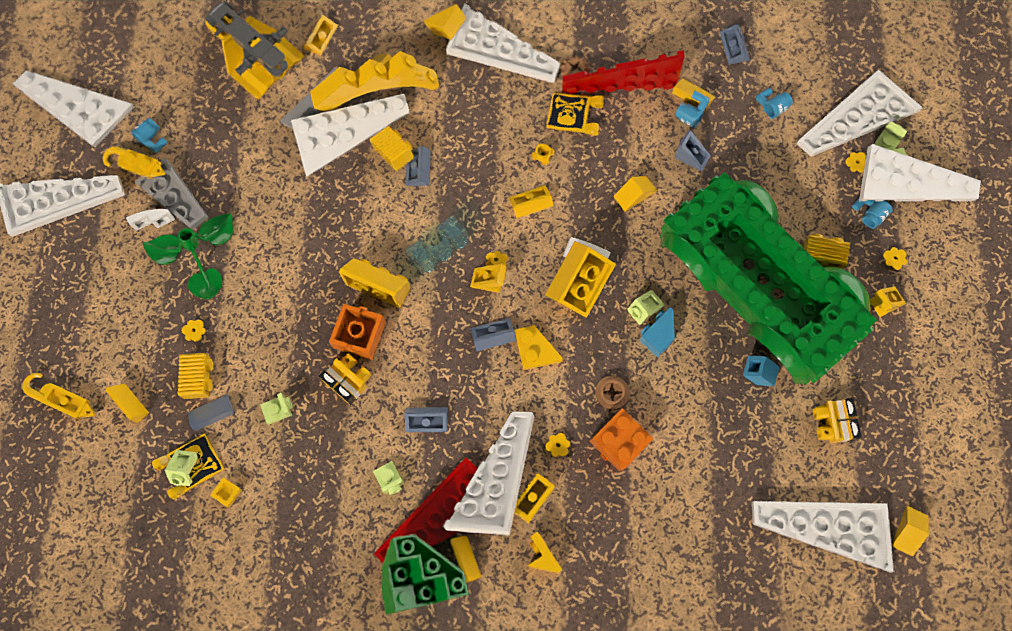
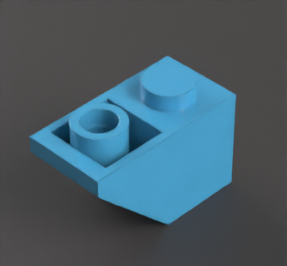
(660, 334)

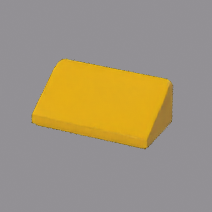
(320, 35)
(685, 90)
(531, 201)
(127, 402)
(465, 558)

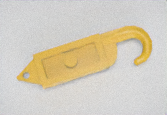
(135, 162)
(59, 398)

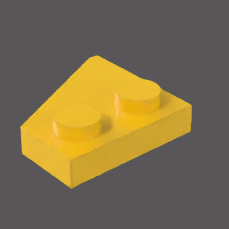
(535, 348)

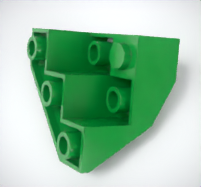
(418, 576)

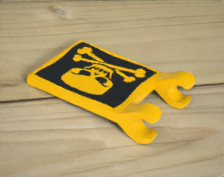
(571, 113)
(204, 468)

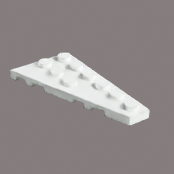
(497, 47)
(80, 109)
(860, 113)
(336, 132)
(904, 178)
(46, 201)
(496, 484)
(846, 529)

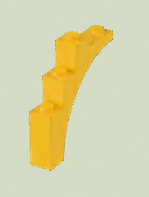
(371, 76)

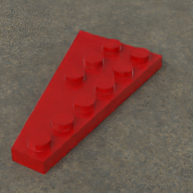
(631, 75)
(429, 518)

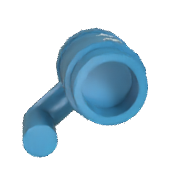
(775, 105)
(691, 114)
(145, 132)
(876, 213)

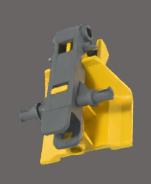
(252, 50)

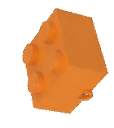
(357, 331)
(621, 440)

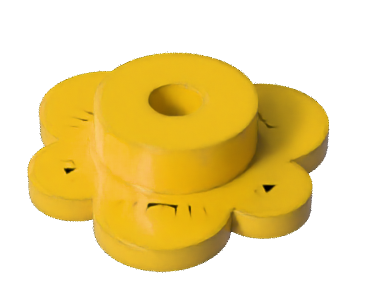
(853, 158)
(895, 253)
(502, 258)
(188, 330)
(558, 439)

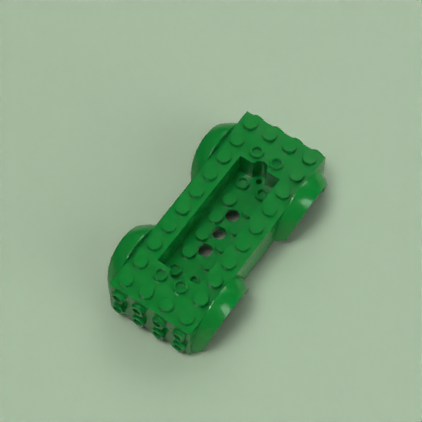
(821, 309)

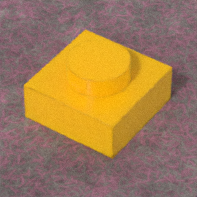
(226, 492)

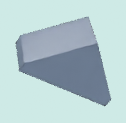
(692, 151)

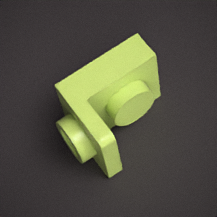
(891, 136)
(645, 306)
(277, 409)
(180, 467)
(389, 478)

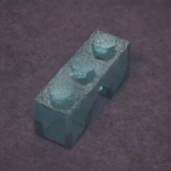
(425, 256)

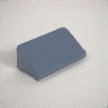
(734, 44)
(419, 168)
(493, 334)
(210, 413)
(426, 419)

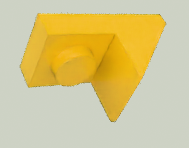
(489, 277)
(886, 301)
(546, 561)

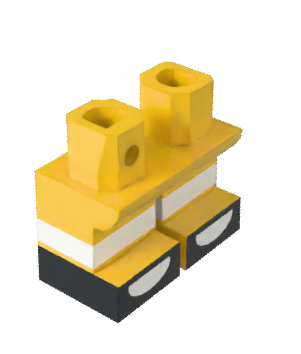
(344, 381)
(839, 421)

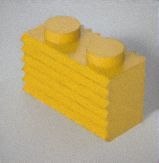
(392, 148)
(827, 251)
(194, 376)
(533, 498)

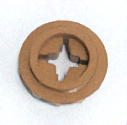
(566, 68)
(619, 386)

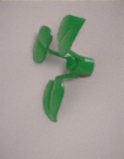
(165, 249)

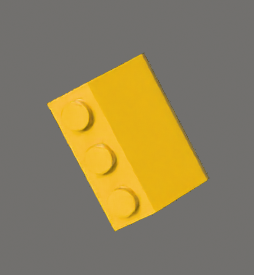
(580, 279)
(375, 281)

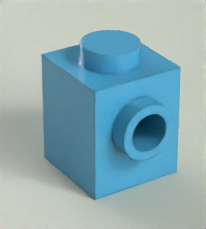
(761, 370)

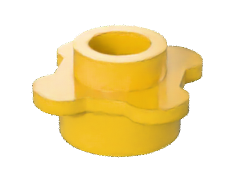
(543, 148)

